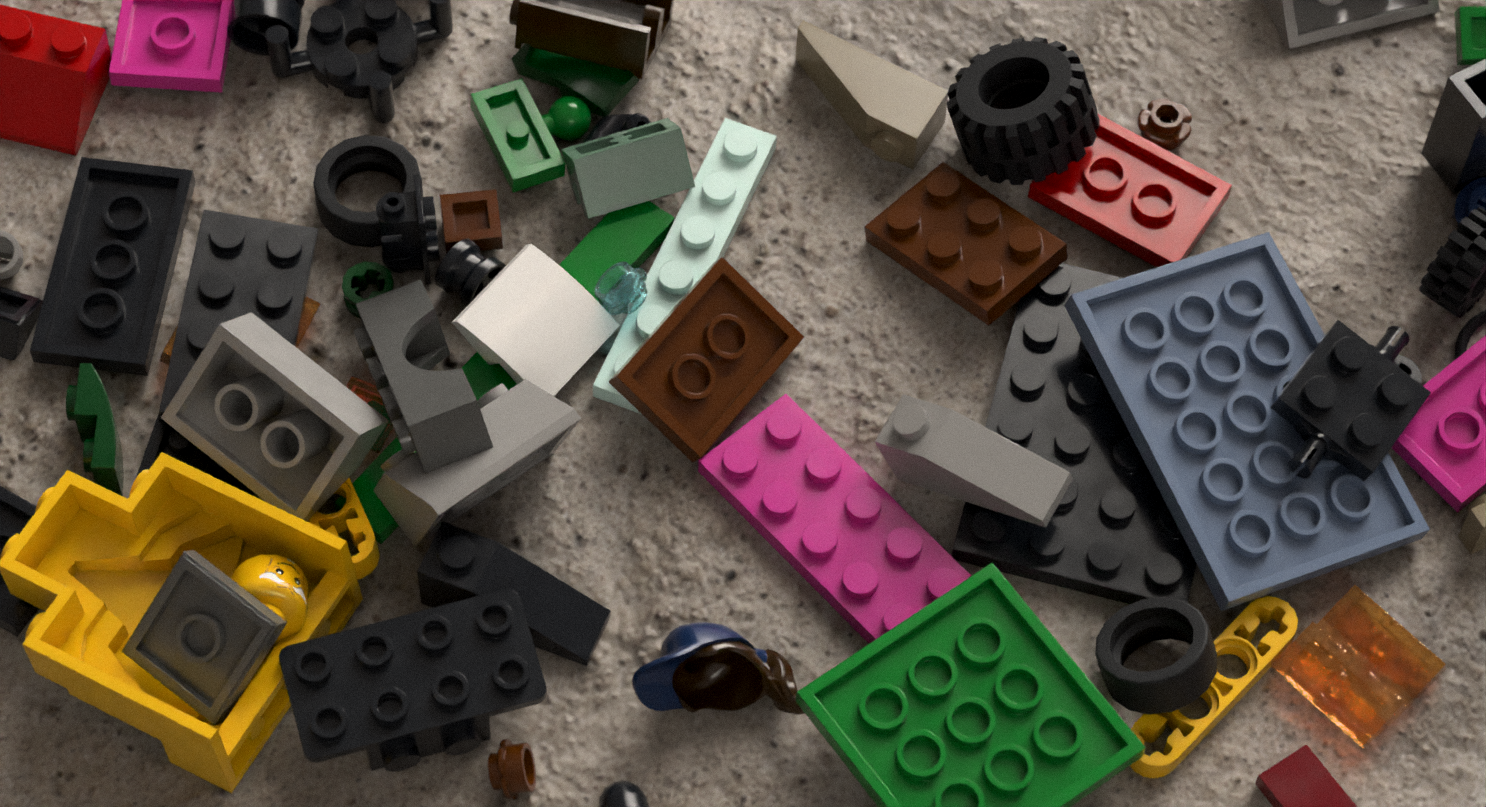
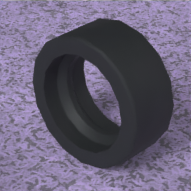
(353, 157)
(1161, 689)

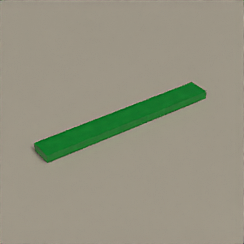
(620, 236)

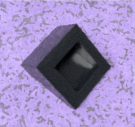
(17, 319)

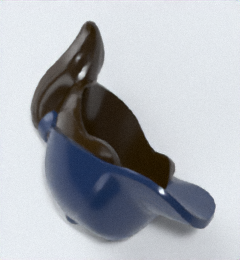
(714, 670)

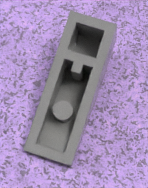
(970, 462)

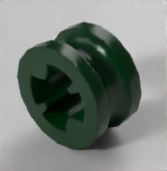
(358, 279)

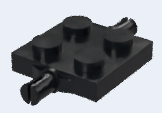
(1350, 401)

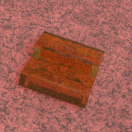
(1359, 666)

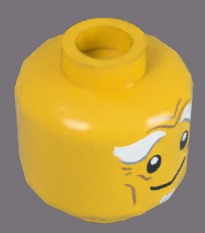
(279, 586)

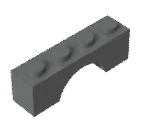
(427, 408)

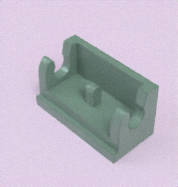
(628, 167)

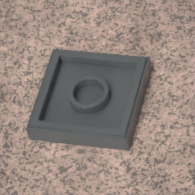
(204, 637)

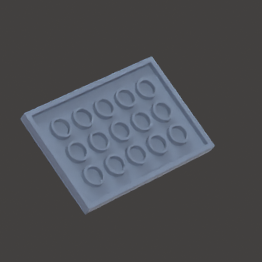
(1193, 371)

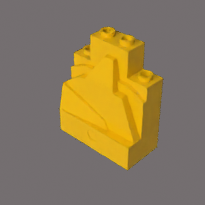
(103, 560)

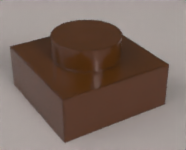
(472, 217)

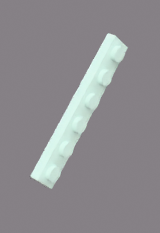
(694, 240)

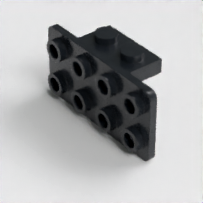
(413, 682)

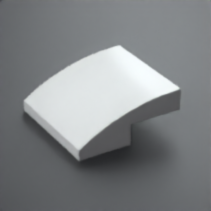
(536, 321)

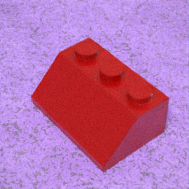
(50, 78)

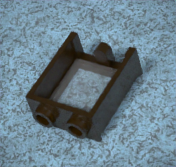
(596, 31)

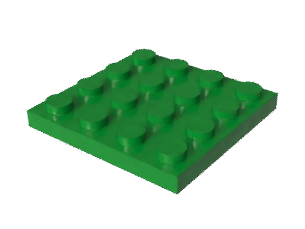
(970, 709)

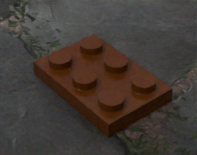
(966, 243)
(706, 359)

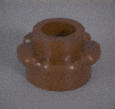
(1165, 134)
(512, 769)

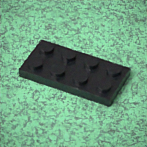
(113, 266)
(240, 270)

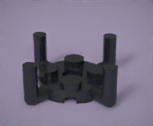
(360, 75)

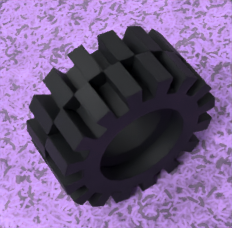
(1459, 271)

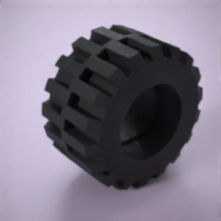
(1023, 111)

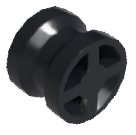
(466, 270)

